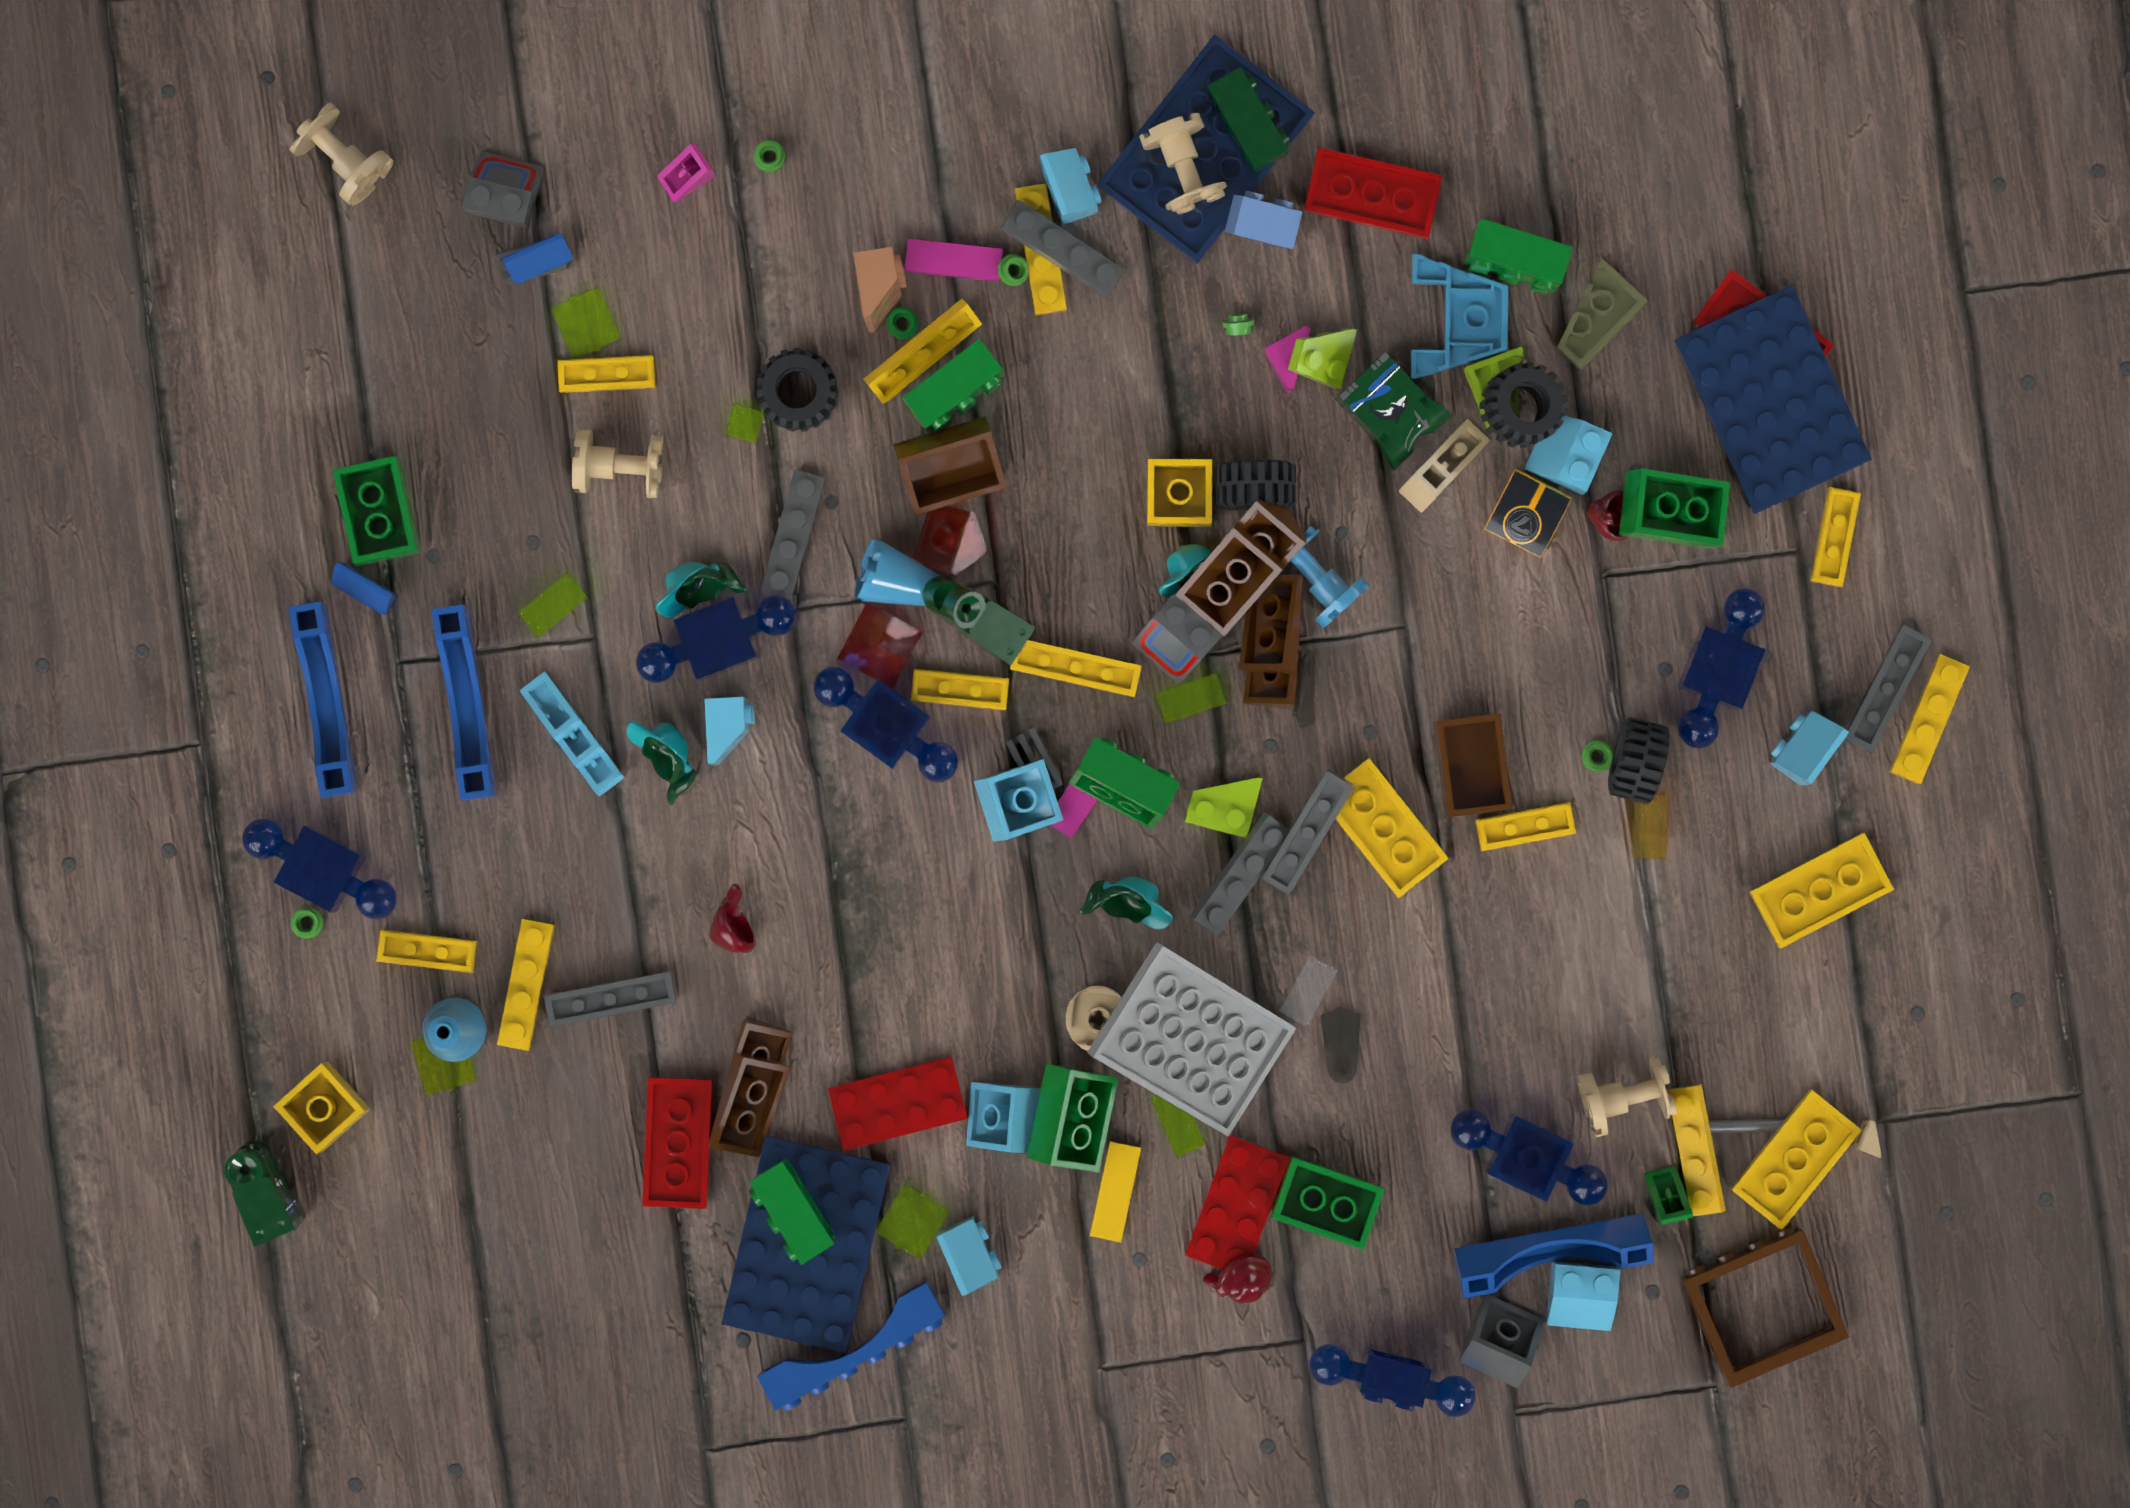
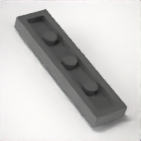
(1062, 249)
(793, 535)
(1887, 688)
(1308, 832)
(1240, 874)
(610, 999)

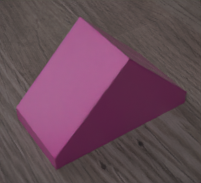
(685, 173)
(1279, 357)

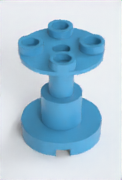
(1327, 586)

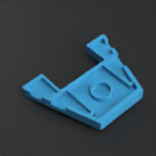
(1472, 318)

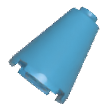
(891, 576)
(465, 1026)

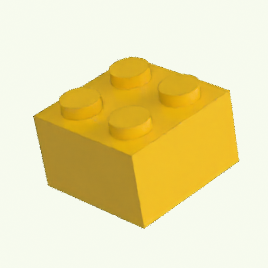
(1179, 492)
(322, 1107)

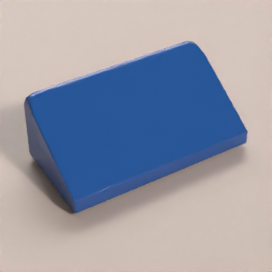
(538, 258)
(362, 588)

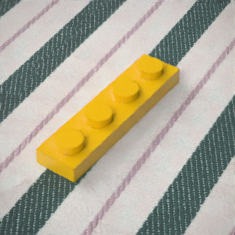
(1043, 275)
(922, 351)
(1078, 668)
(1929, 719)
(525, 984)
(1697, 1151)

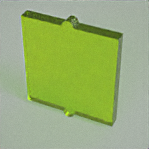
(585, 323)
(438, 1073)
(912, 1221)

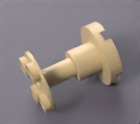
(1179, 151)
(349, 161)
(604, 463)
(1089, 1013)
(1614, 1098)

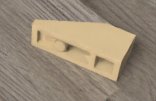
(1444, 465)

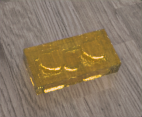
(1650, 828)

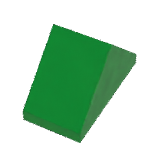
(1667, 1195)

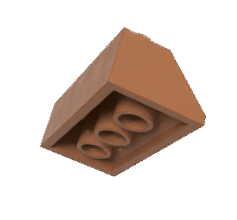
(880, 284)

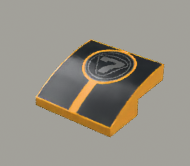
(1528, 513)

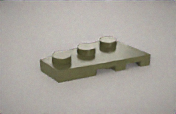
(1601, 314)

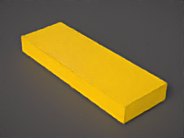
(606, 373)
(1835, 537)
(959, 689)
(1525, 826)
(426, 951)
(1115, 1191)

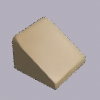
(1868, 1140)

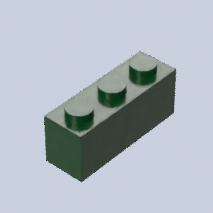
(1248, 119)

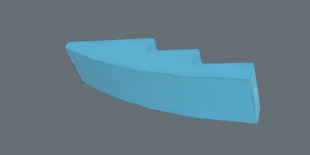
(571, 734)

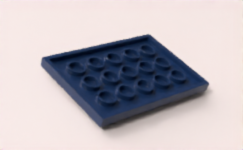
(1144, 182)
(1772, 399)
(821, 1297)

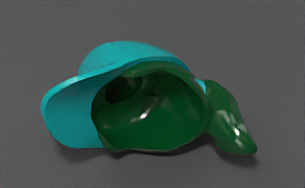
(1182, 566)
(694, 584)
(668, 754)
(1129, 899)

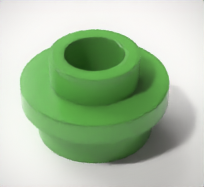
(769, 146)
(1021, 270)
(1238, 324)
(1607, 753)
(297, 926)

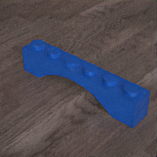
(321, 677)
(465, 700)
(1617, 1242)
(793, 1378)

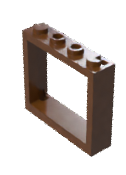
(1783, 1355)

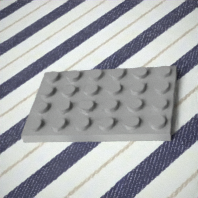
(1191, 1039)

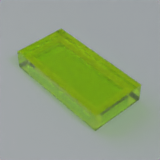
(553, 605)
(1190, 698)
(1178, 1126)

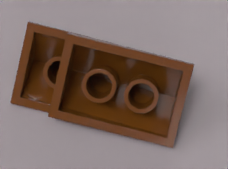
(1243, 565)
(1272, 643)
(751, 1088)

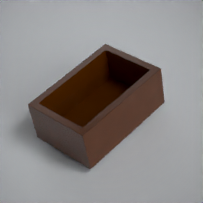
(950, 465)
(1472, 765)

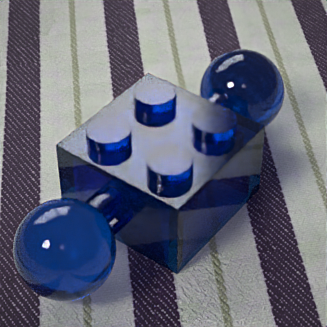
(716, 639)
(1721, 668)
(885, 724)
(319, 868)
(1529, 1157)
(1392, 1378)

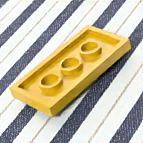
(1388, 831)
(1821, 890)
(1795, 1159)

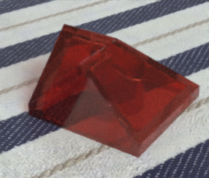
(950, 541)
(879, 645)

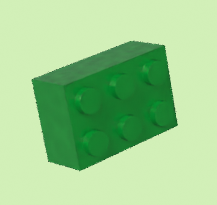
(1517, 257)
(954, 387)
(1674, 508)
(377, 511)
(1124, 782)
(1072, 1117)
(1327, 1202)
(792, 1212)

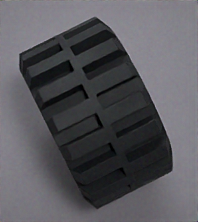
(782, 366)
(1543, 390)
(1245, 481)
(1639, 760)

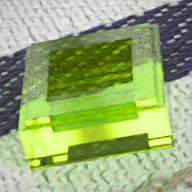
(744, 423)

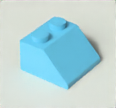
(1069, 185)
(1570, 455)
(726, 725)
(1807, 747)
(1018, 800)
(1001, 1116)
(968, 1255)
(1582, 1295)

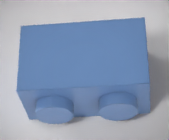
(1264, 221)

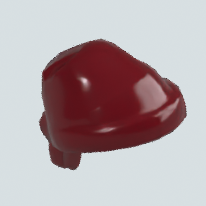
(1606, 515)
(730, 926)
(1242, 1278)

